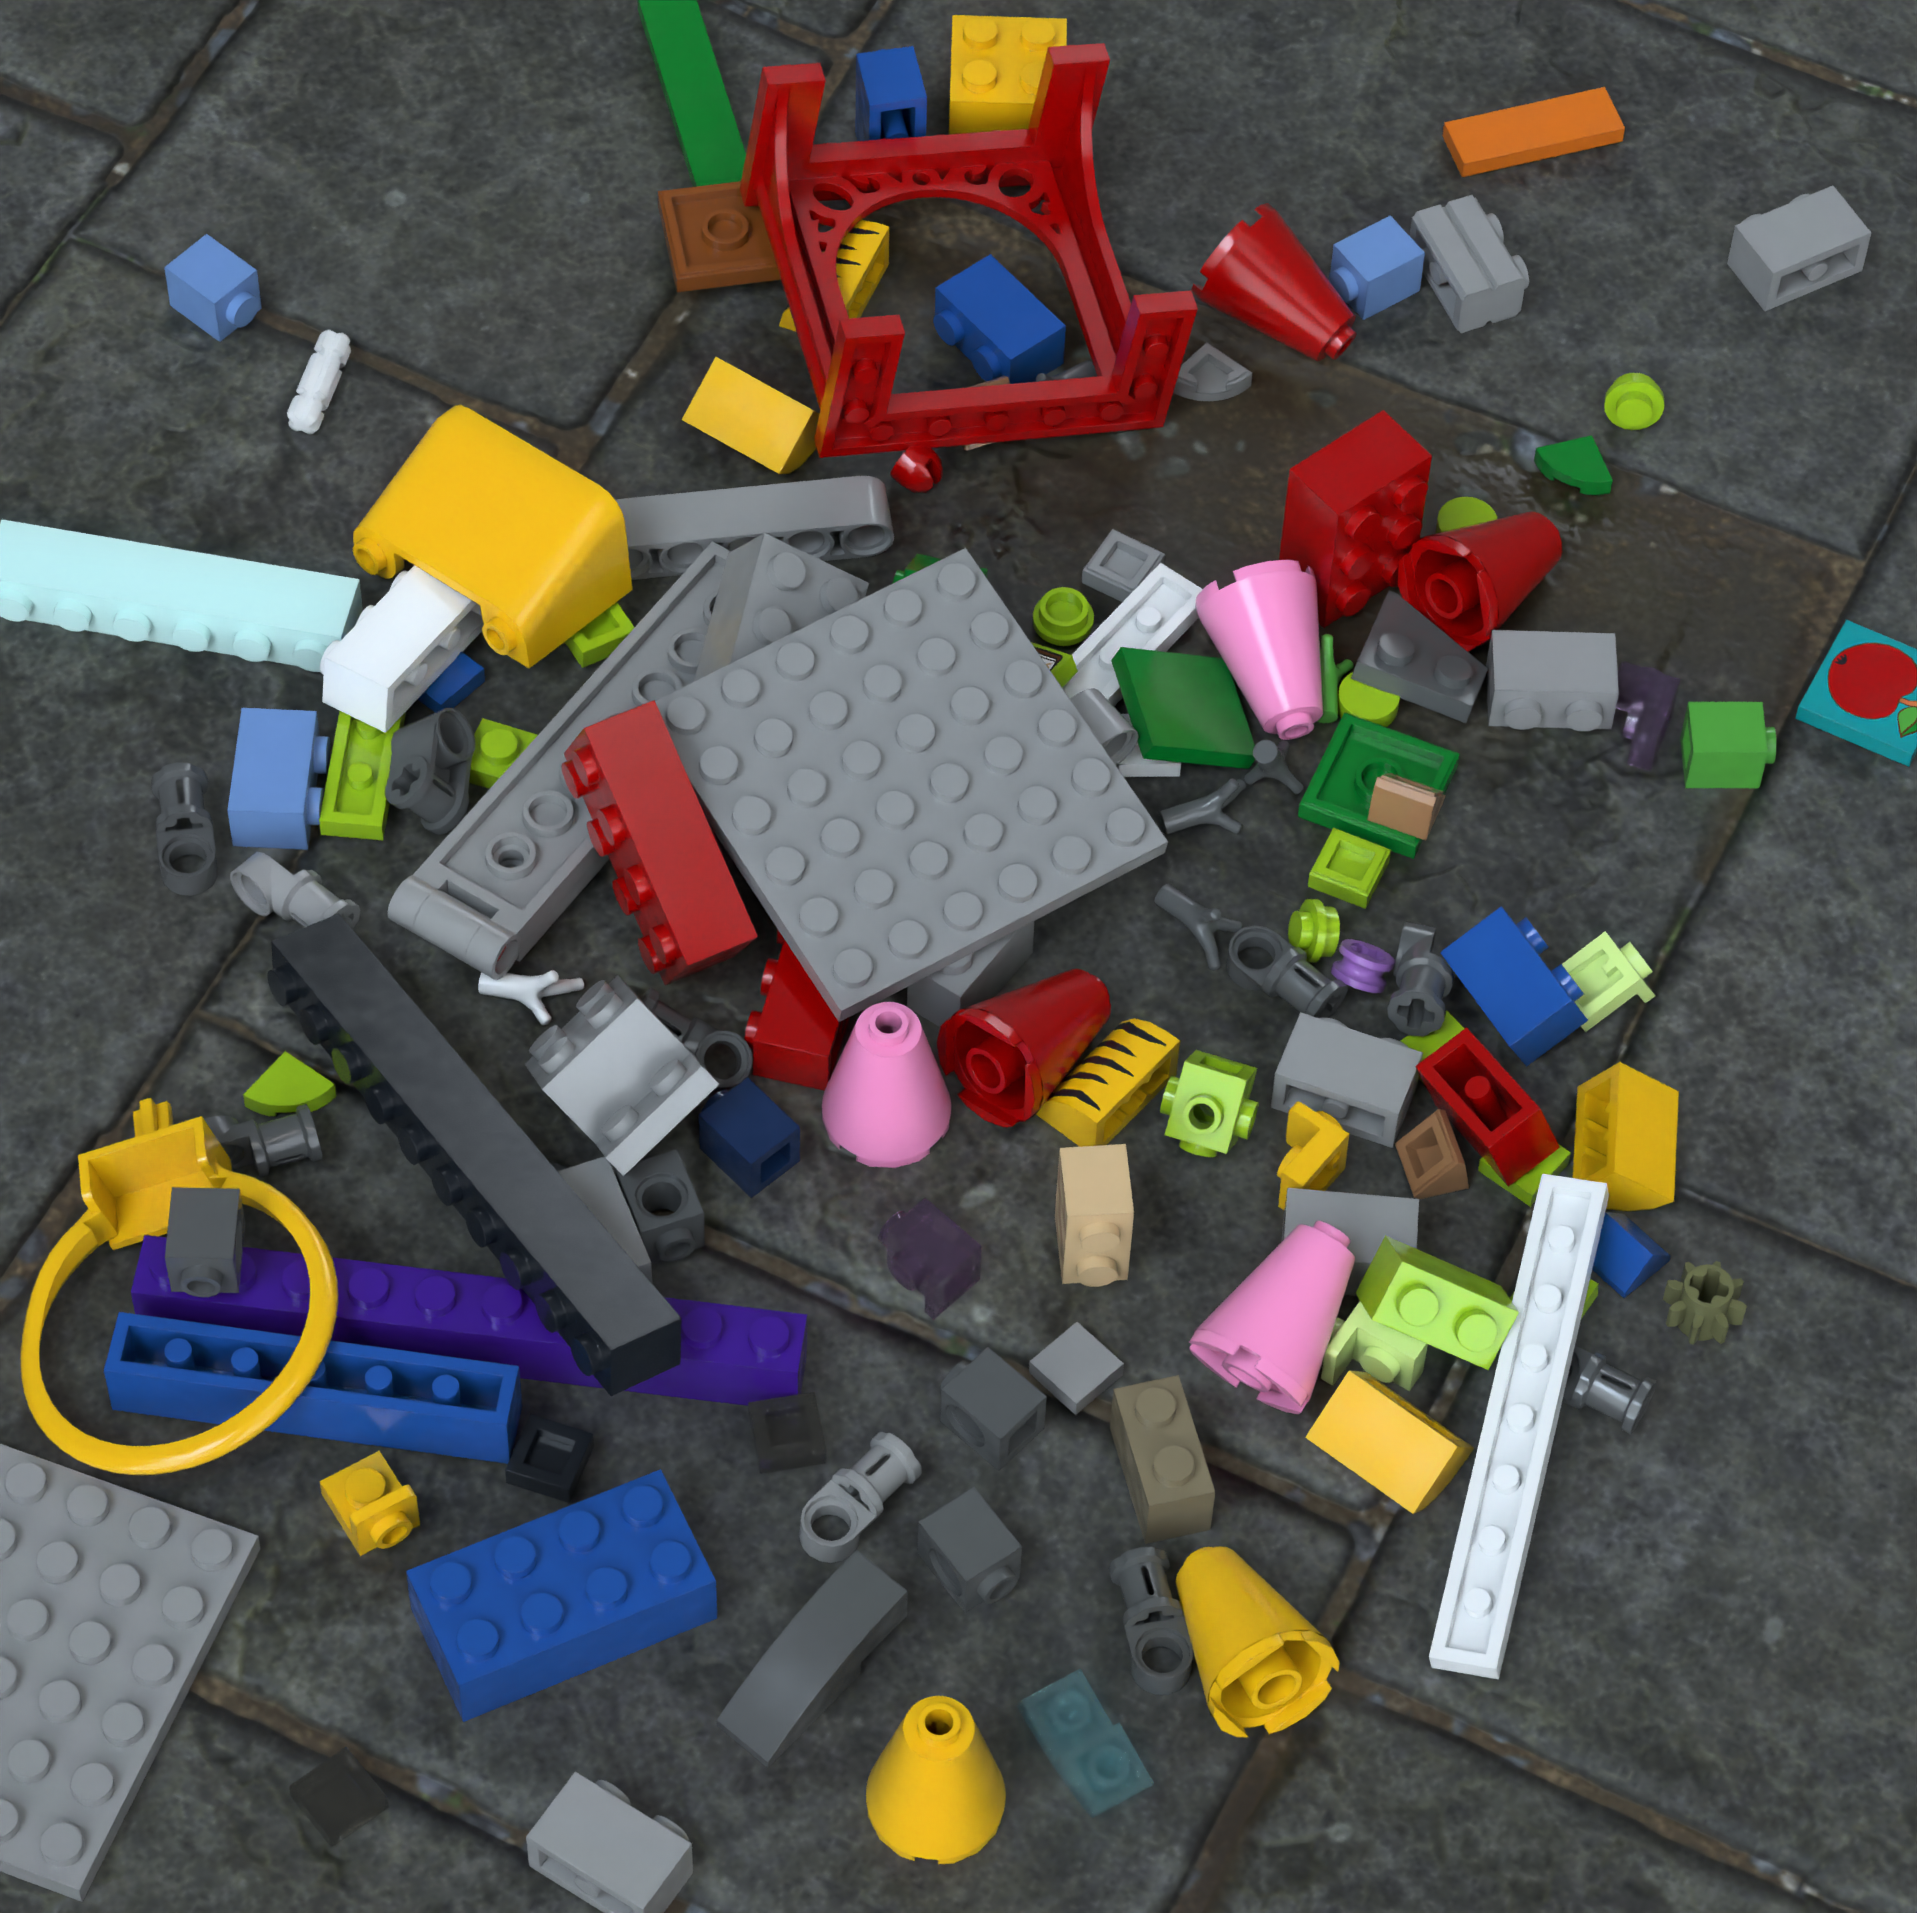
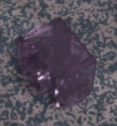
(931, 1255)

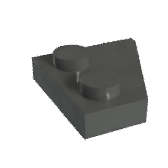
(1419, 662)

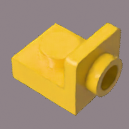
(1317, 1151)
(371, 1504)

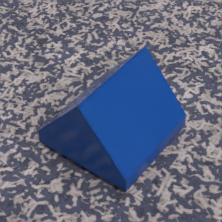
(1626, 1254)

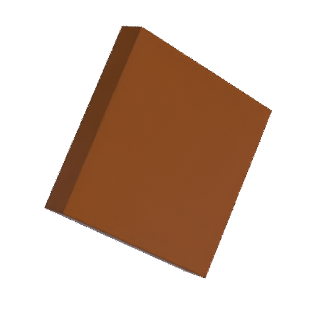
(715, 238)

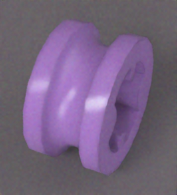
(1362, 966)

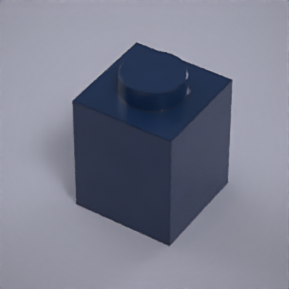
(748, 1136)

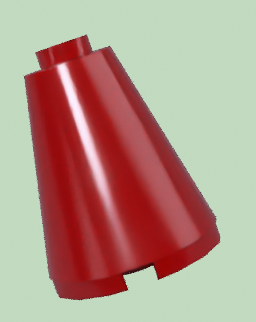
(1276, 288)
(1478, 573)
(1022, 1043)

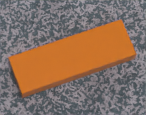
(1533, 132)

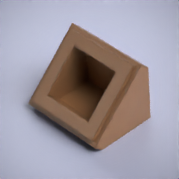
(1405, 805)
(1432, 1158)

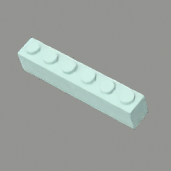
(173, 595)

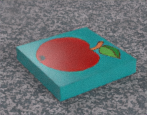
(1866, 693)

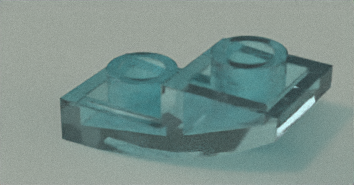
(1084, 1745)

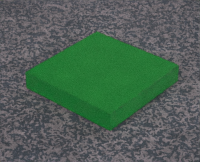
(1184, 708)
(1348, 771)

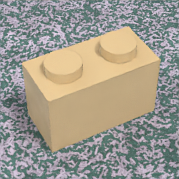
(1094, 1214)

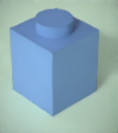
(1376, 267)
(213, 288)

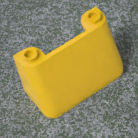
(502, 529)

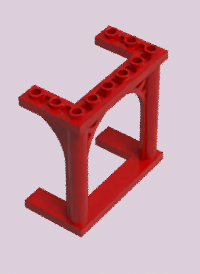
(855, 360)

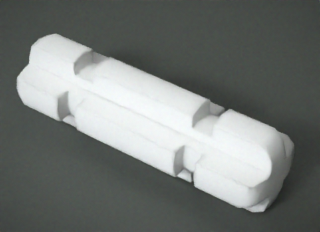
(319, 382)

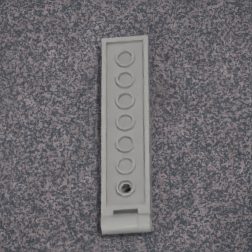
(527, 840)

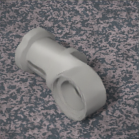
(298, 897)
(858, 1496)

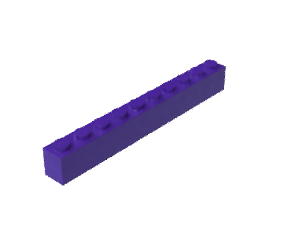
(725, 1349)

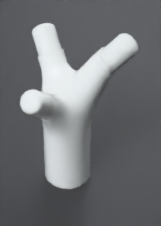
(529, 990)

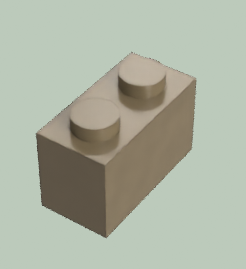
(1162, 1459)

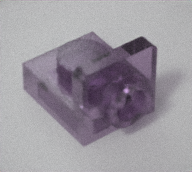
(1650, 703)

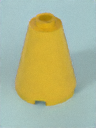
(1250, 1645)
(936, 1785)

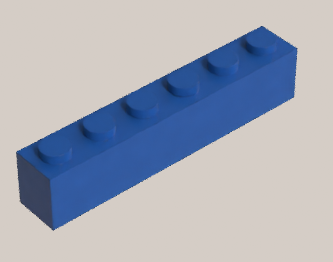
(354, 1396)

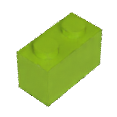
(1436, 1302)

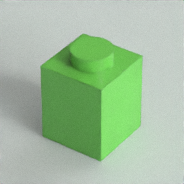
(1726, 745)

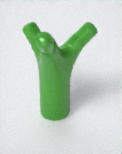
(1331, 676)

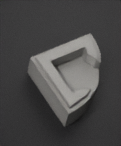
(1211, 376)

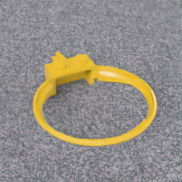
(130, 1197)

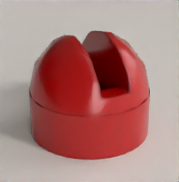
(918, 469)

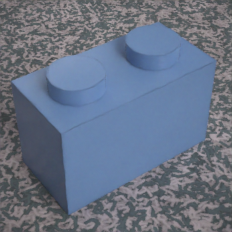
(276, 778)

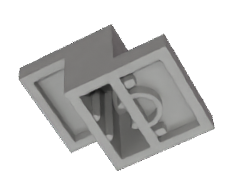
(619, 1073)

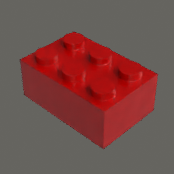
(1356, 513)

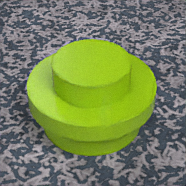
(1634, 401)
(1063, 617)
(1315, 929)

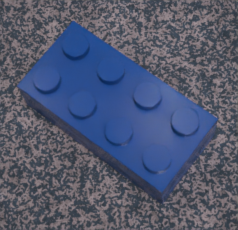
(562, 1595)

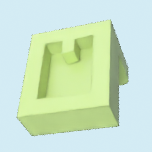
(1607, 977)
(1378, 1348)

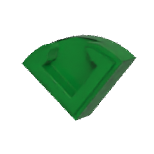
(1575, 464)

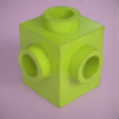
(1224, 1088)

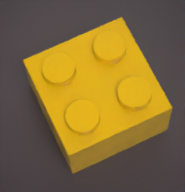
(998, 69)

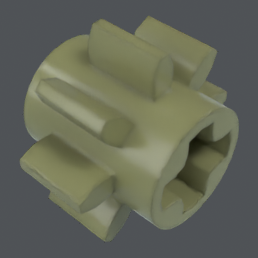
(1704, 1302)

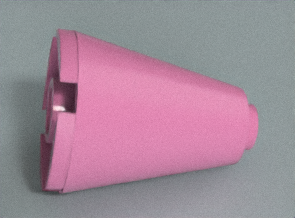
(1270, 642)
(886, 1090)
(1280, 1318)

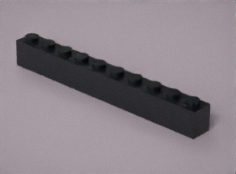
(476, 1156)

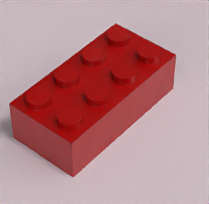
(657, 844)

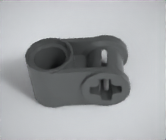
(432, 769)

